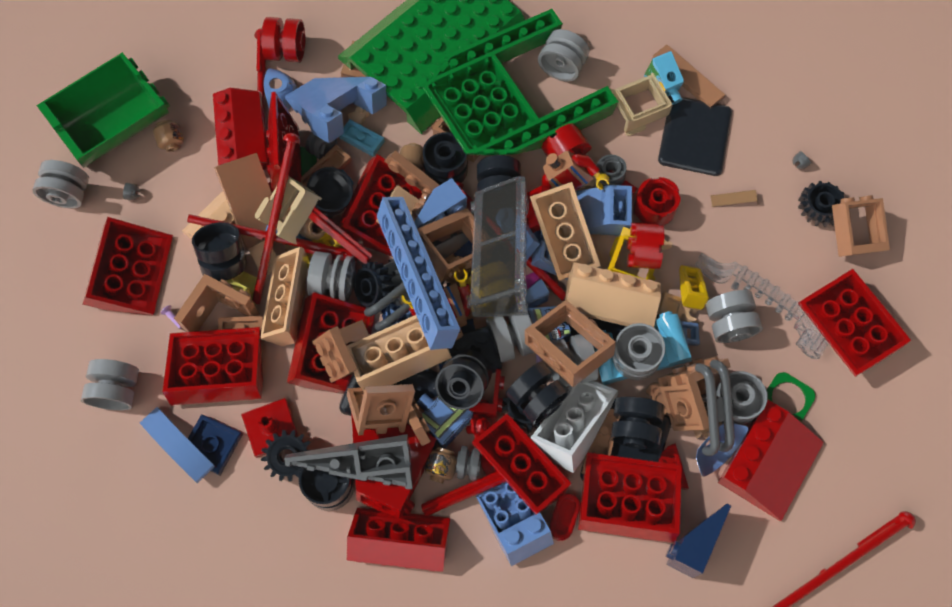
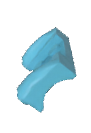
(676, 348)

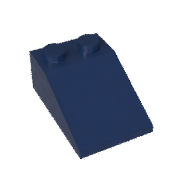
(695, 548)

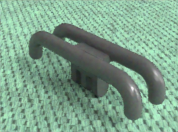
(395, 297)
(718, 407)

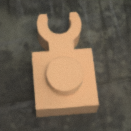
(673, 303)

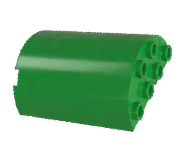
(104, 109)

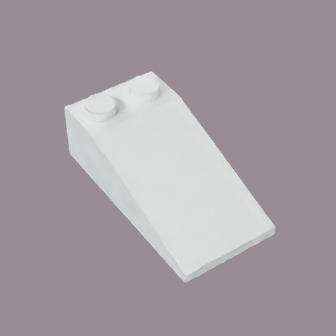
(574, 425)

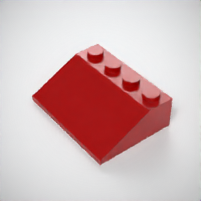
(279, 124)
(362, 211)
(127, 268)
(319, 316)
(854, 322)
(213, 366)
(772, 461)
(631, 498)

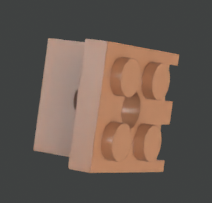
(204, 299)
(335, 352)
(682, 389)
(381, 407)

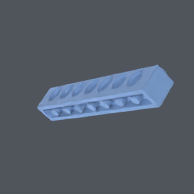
(418, 274)

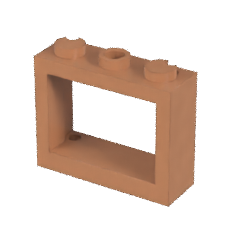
(460, 220)
(556, 359)

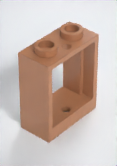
(876, 226)

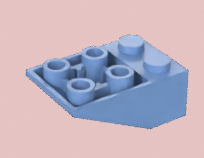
(441, 203)
(606, 209)
(514, 523)

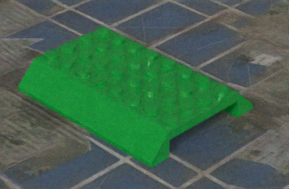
(415, 42)

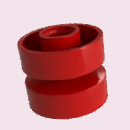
(283, 39)

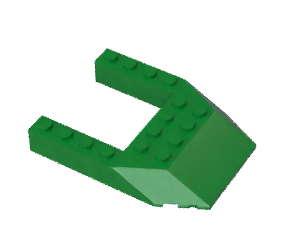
(487, 107)

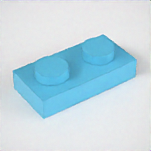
(362, 138)

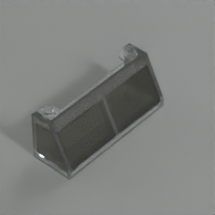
(499, 250)

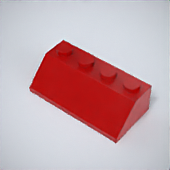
(239, 125)
(522, 464)
(407, 543)

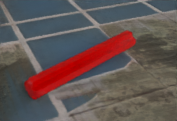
(340, 236)
(462, 493)

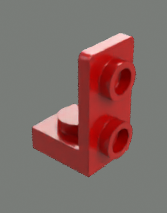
(490, 410)

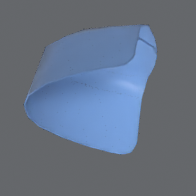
(285, 89)
(709, 464)

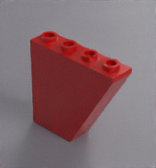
(393, 498)

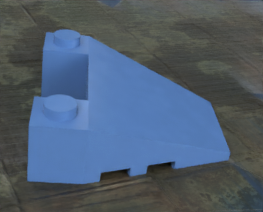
(323, 98)

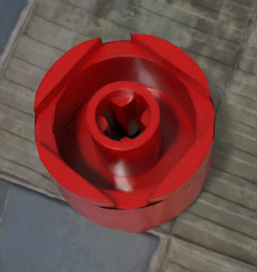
(567, 139)
(657, 201)
(645, 246)

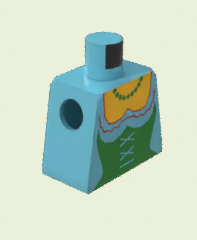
(668, 75)

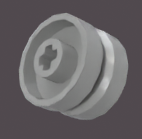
(563, 55)
(60, 184)

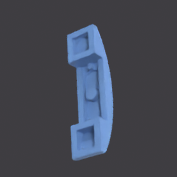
(177, 445)

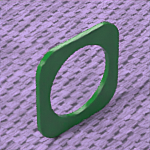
(808, 392)

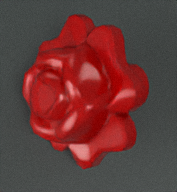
(478, 425)

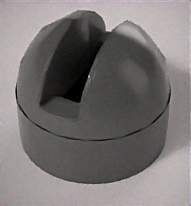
(802, 159)
(129, 191)

